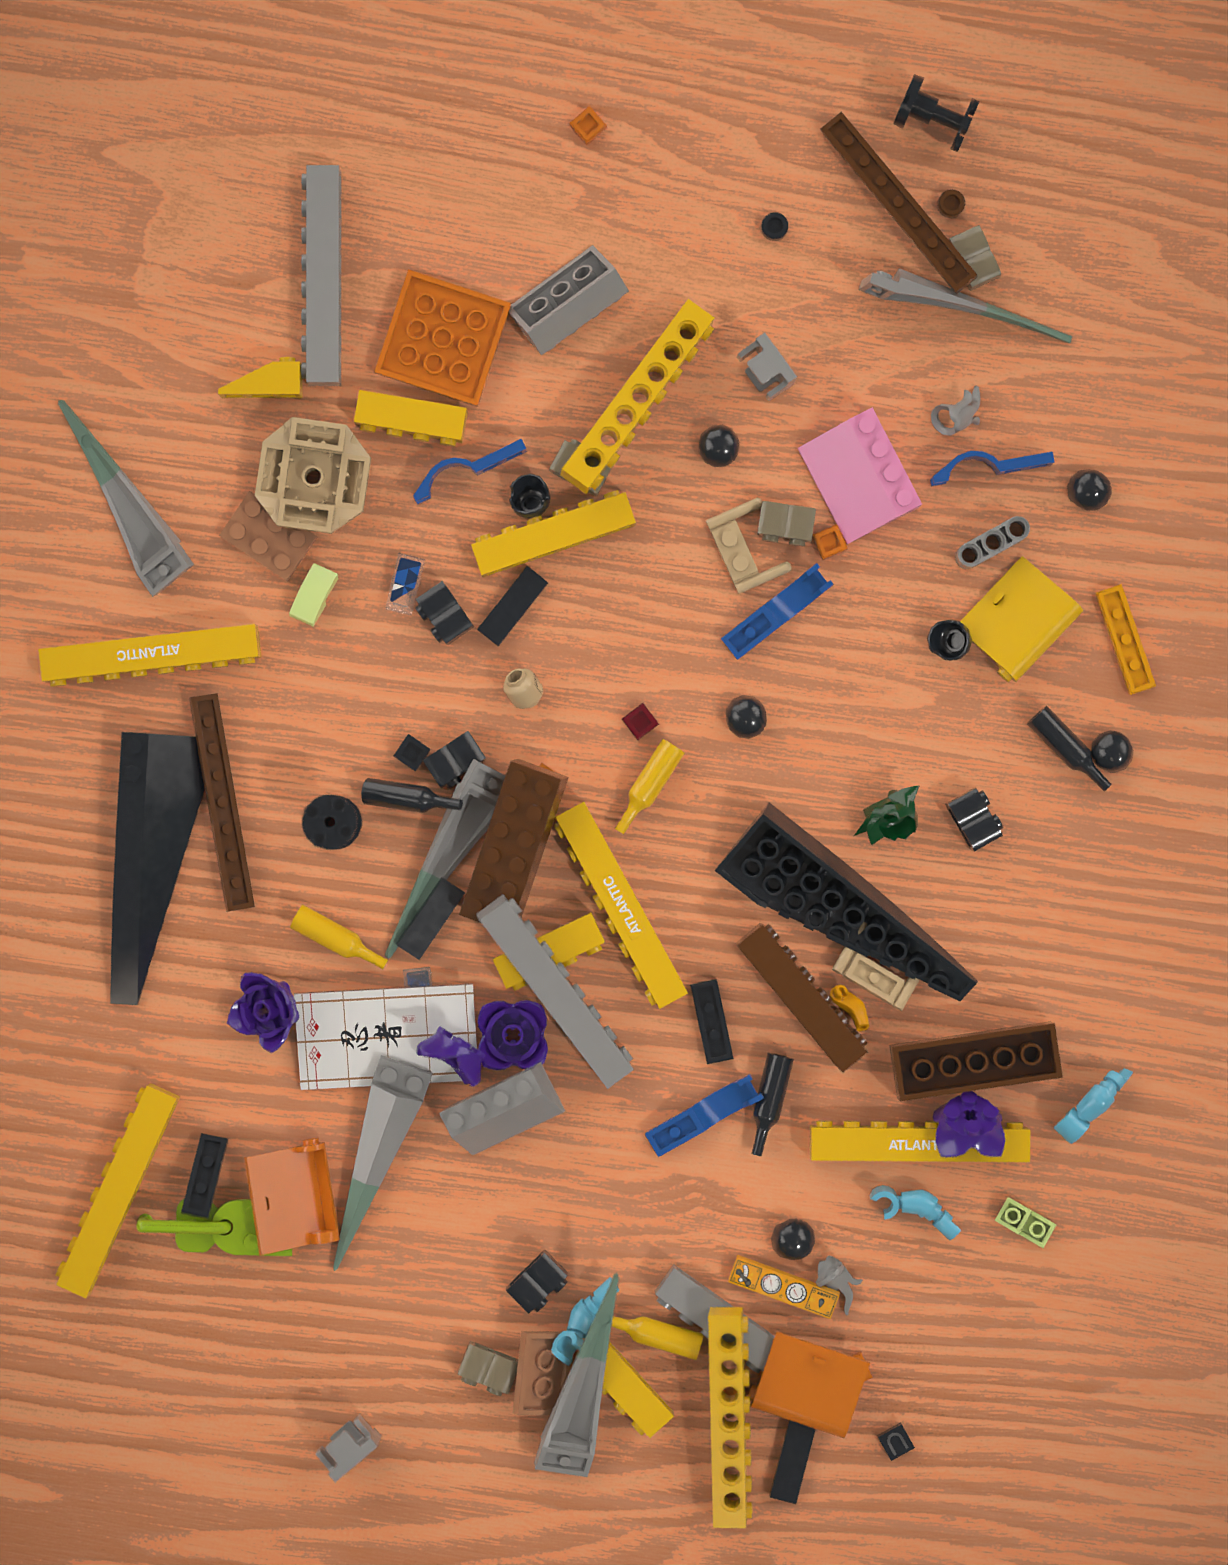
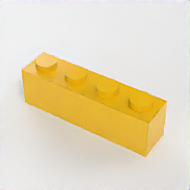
(410, 416)
(565, 942)
(634, 1394)

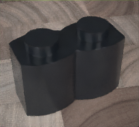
(444, 613)
(453, 760)
(974, 819)
(537, 1282)

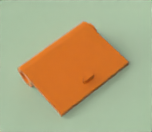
(297, 1197)
(809, 1385)

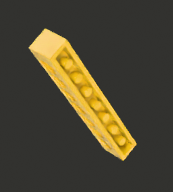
(689, 318)
(725, 1511)

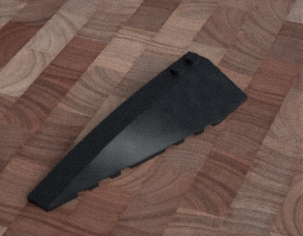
(155, 817)
(803, 880)

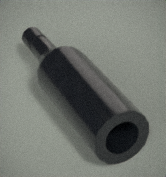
(1066, 745)
(404, 796)
(773, 1088)

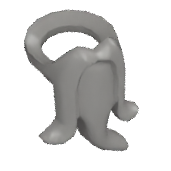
(960, 413)
(836, 1276)

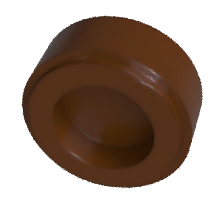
(951, 203)

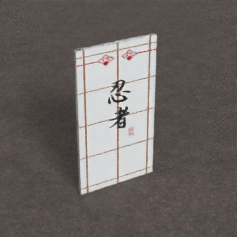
(350, 1030)

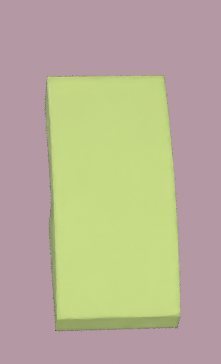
(313, 594)
(1025, 1222)

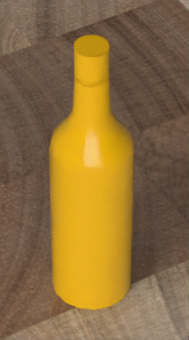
(650, 781)
(333, 936)
(661, 1335)

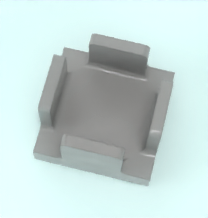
(767, 367)
(348, 1447)

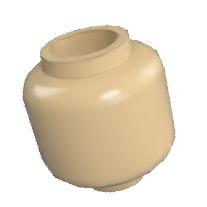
(523, 688)

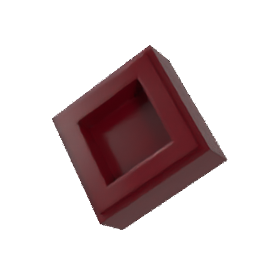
(640, 721)

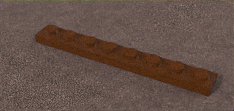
(899, 203)
(221, 802)

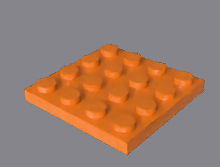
(442, 338)

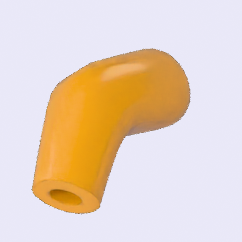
(852, 1005)

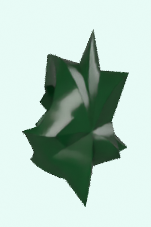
(892, 816)

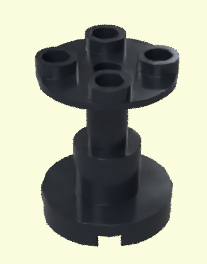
(925, 108)
(346, 827)

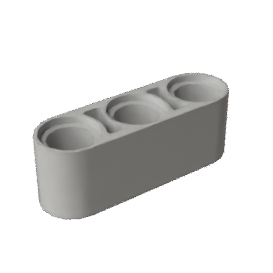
(1005, 539)

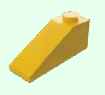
(273, 380)

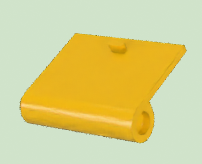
(1023, 622)

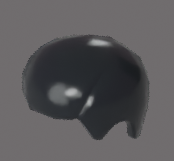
(719, 445)
(1089, 489)
(529, 496)
(949, 639)
(746, 716)
(1112, 751)
(793, 1239)

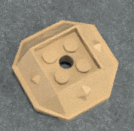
(307, 447)

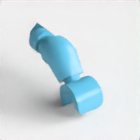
(1092, 1105)
(919, 1203)
(579, 1324)

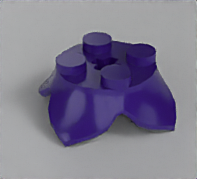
(264, 1010)
(454, 1053)
(501, 1053)
(969, 1123)

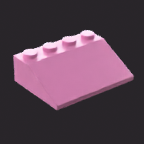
(860, 476)

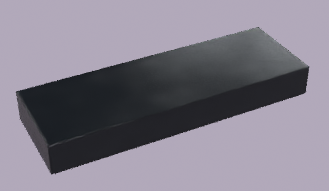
(512, 606)
(430, 918)
(711, 1021)
(204, 1176)
(792, 1462)

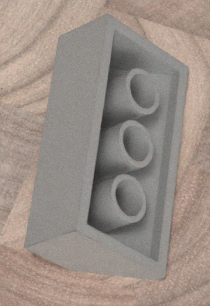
(568, 299)
(503, 1110)

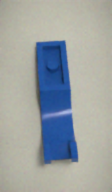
(478, 467)
(999, 467)
(776, 612)
(703, 1115)

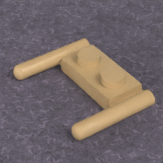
(735, 550)
(874, 977)

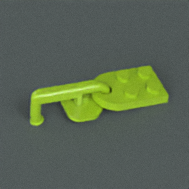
(200, 1234)

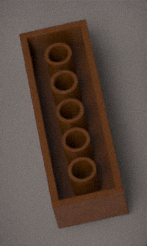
(515, 837)
(801, 997)
(976, 1061)

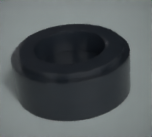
(774, 226)

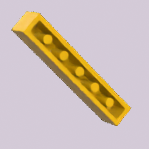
(553, 534)

